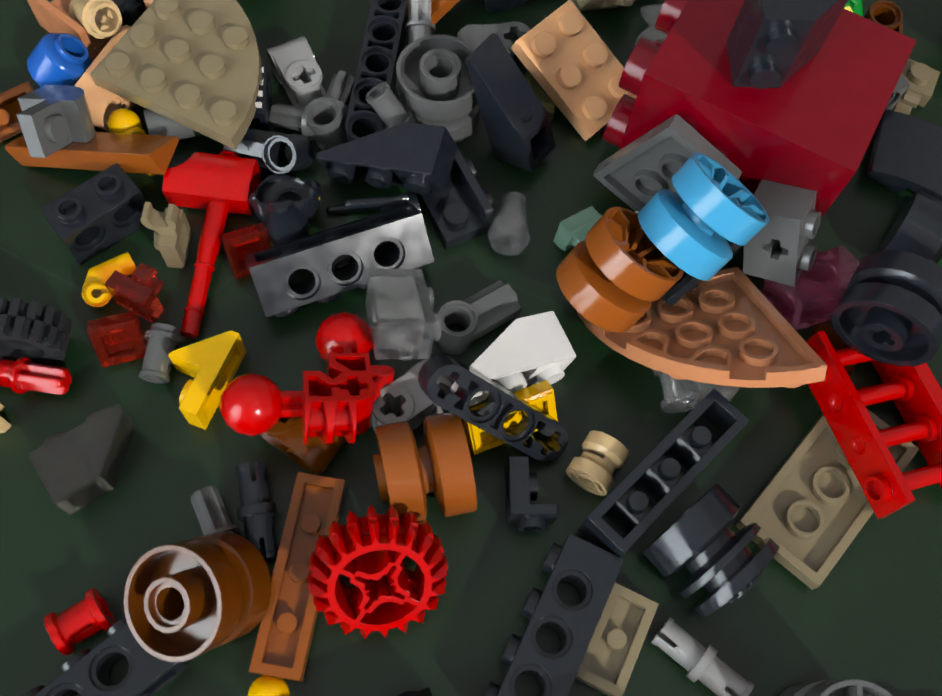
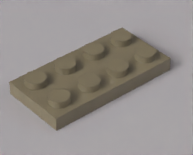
(815, 504)

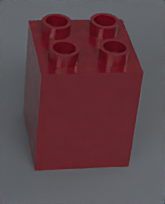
(794, 135)

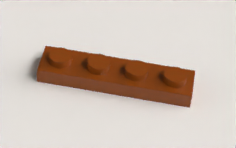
(291, 615)

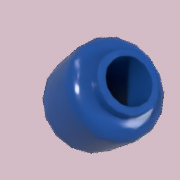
(58, 60)

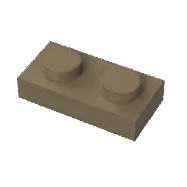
(617, 641)

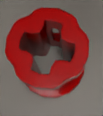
(79, 622)

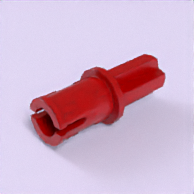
(26, 375)

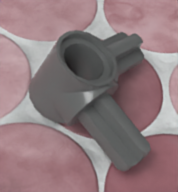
(321, 118)

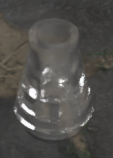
(510, 227)

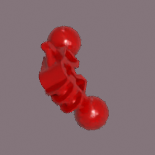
(327, 403)

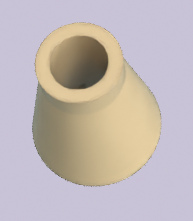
(98, 17)

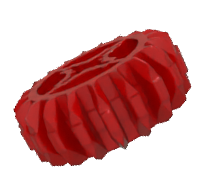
(372, 556)

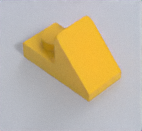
(213, 367)

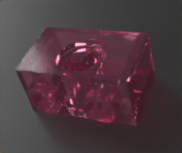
(815, 291)

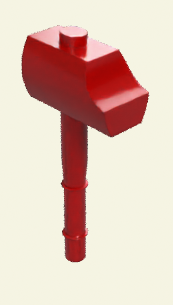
(220, 187)

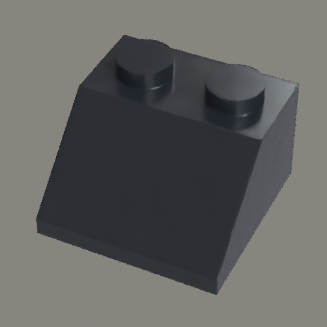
(778, 39)

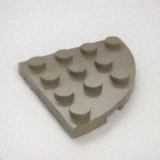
(189, 65)

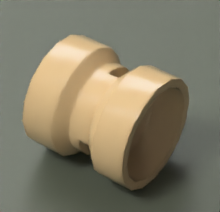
(597, 463)

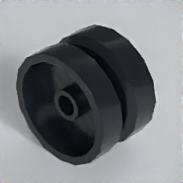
(892, 308)

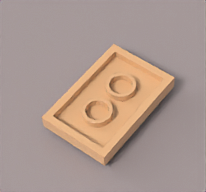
(573, 68)

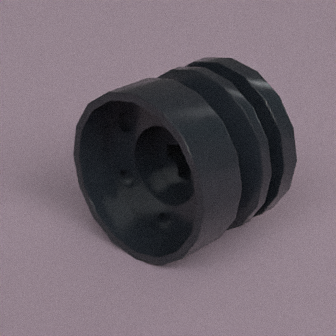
(712, 552)

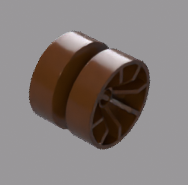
(196, 595)

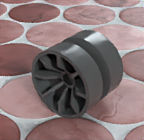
(437, 84)

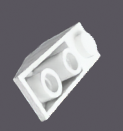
(525, 354)

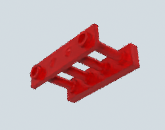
(866, 447)

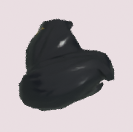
(286, 206)

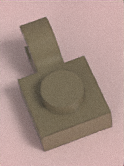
(922, 84)
(171, 233)

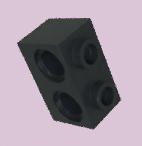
(96, 213)

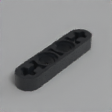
(494, 412)

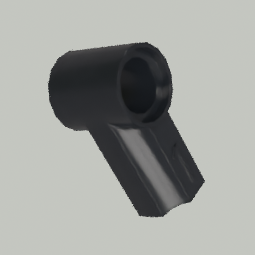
(270, 147)

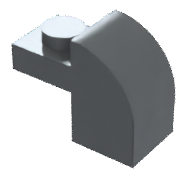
(54, 118)

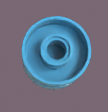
(701, 218)

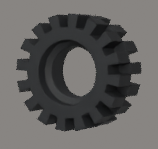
(33, 331)

